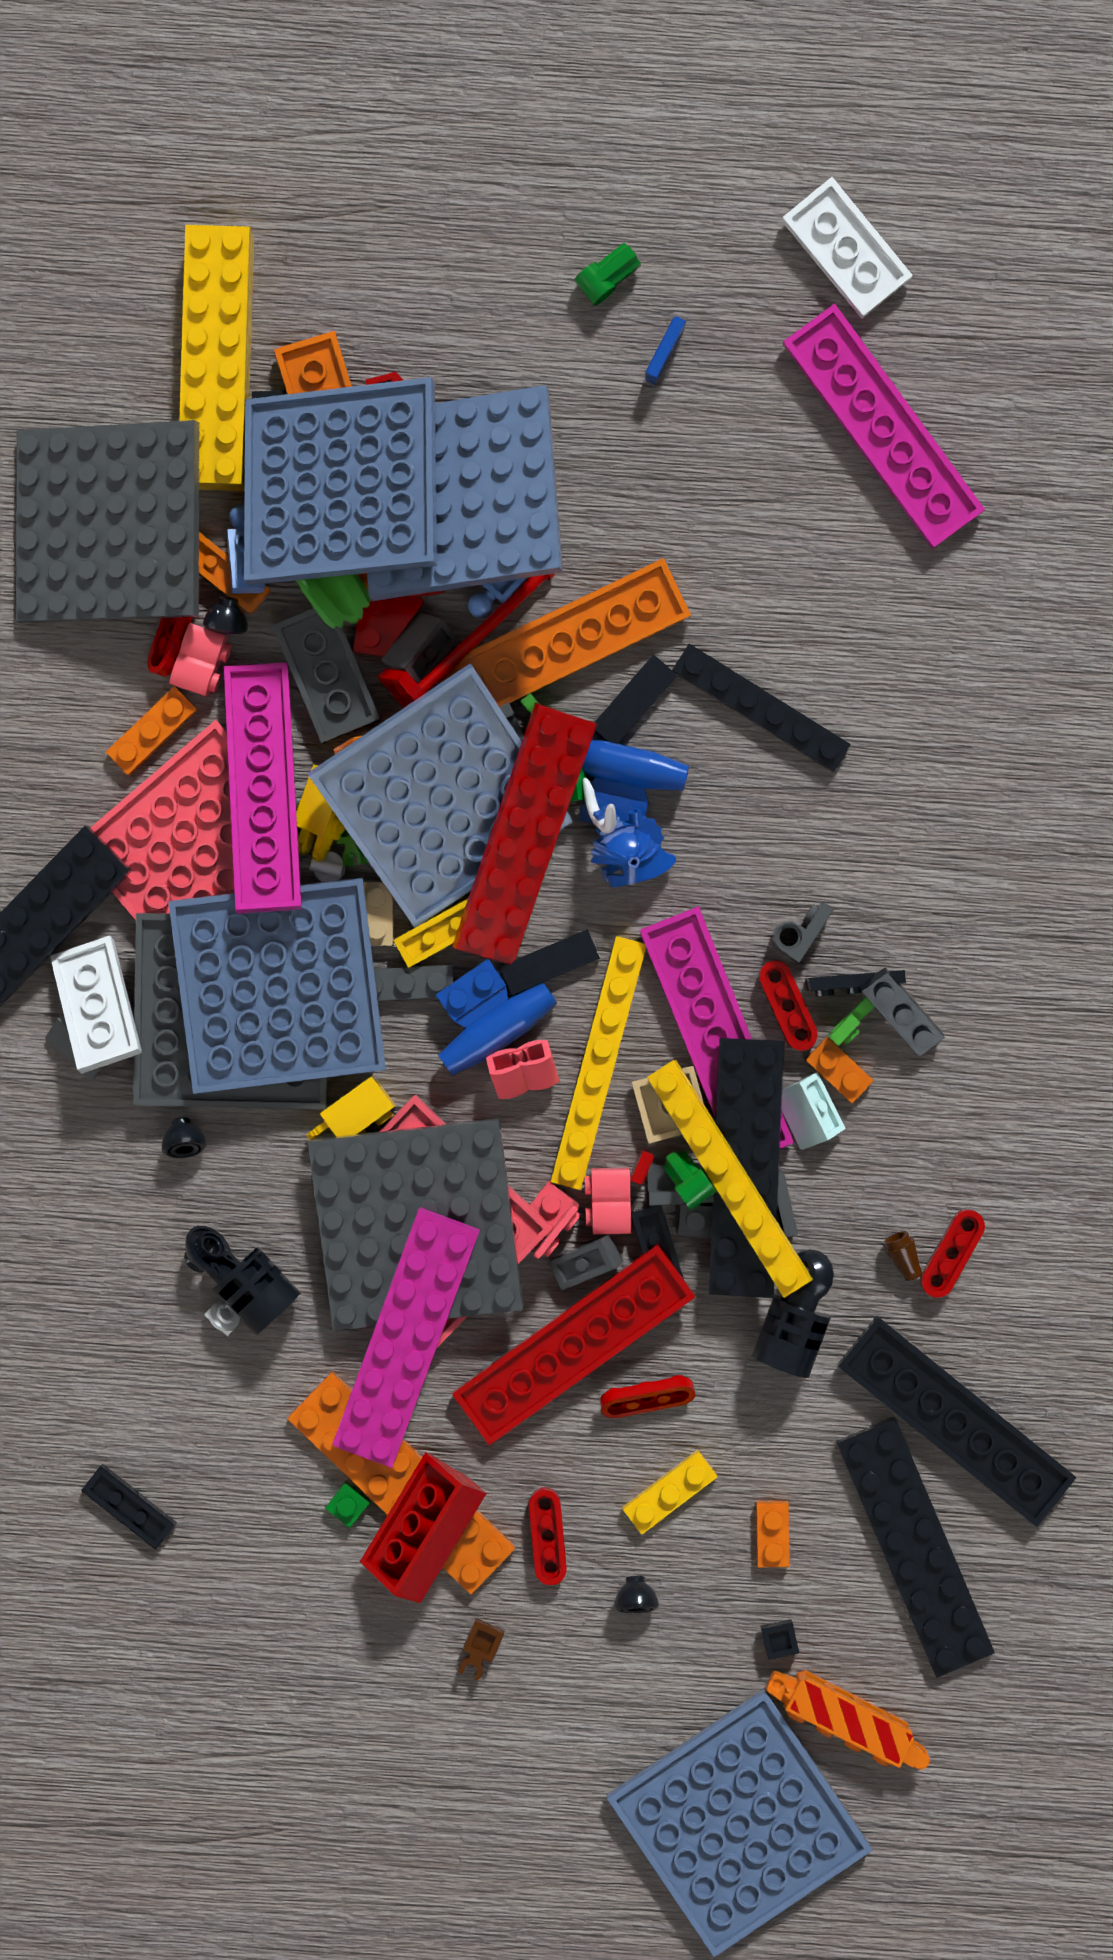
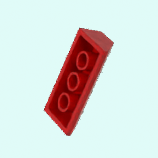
(422, 1528)

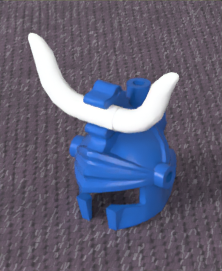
(626, 844)

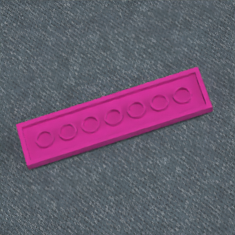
(883, 426)
(262, 788)
(698, 995)
(406, 1337)

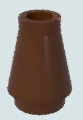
(903, 1253)

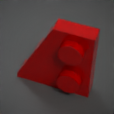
(383, 624)

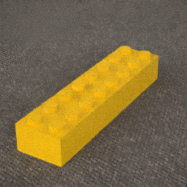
(217, 348)

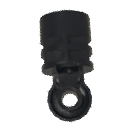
(249, 1287)
(792, 1327)

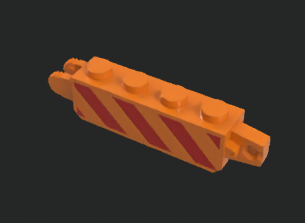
(849, 1718)

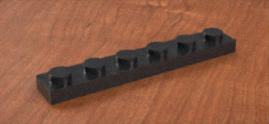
(761, 707)

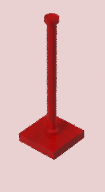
(405, 688)

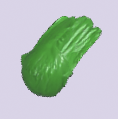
(337, 598)

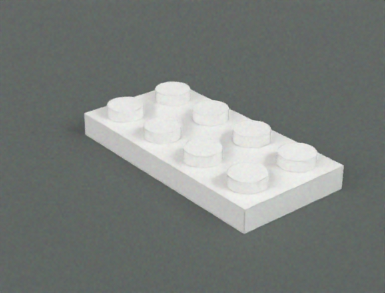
(846, 247)
(95, 1004)

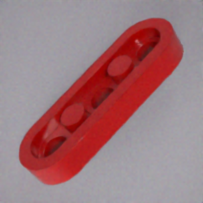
(167, 645)
(799, 1015)
(951, 1268)
(647, 1397)
(552, 1549)

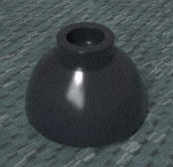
(226, 617)
(183, 1139)
(636, 1596)

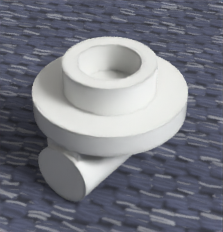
(329, 869)
(222, 1317)

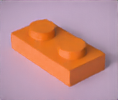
(839, 1070)
(772, 1533)

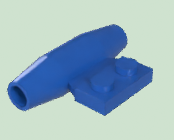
(625, 773)
(489, 1018)

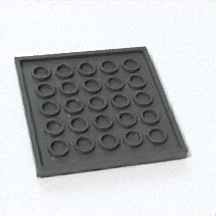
(108, 522)
(163, 1067)
(369, 1200)

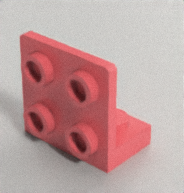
(558, 1211)

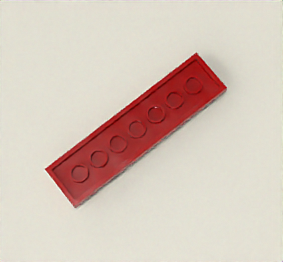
(524, 834)
(573, 1344)

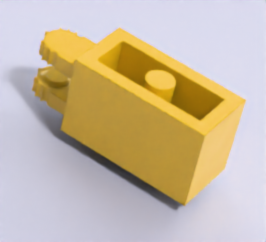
(315, 819)
(356, 1110)

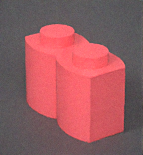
(200, 660)
(522, 1069)
(609, 1201)

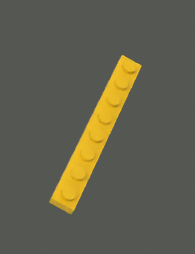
(598, 1063)
(729, 1178)

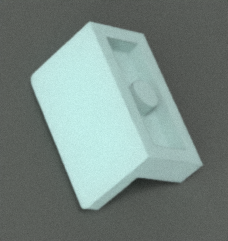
(810, 1112)

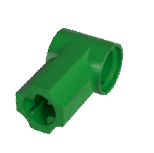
(601, 278)
(689, 1180)

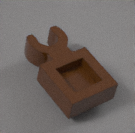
(481, 1644)

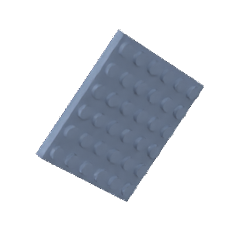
(340, 482)
(491, 496)
(426, 792)
(277, 989)
(739, 1822)

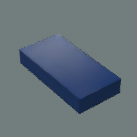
(665, 350)

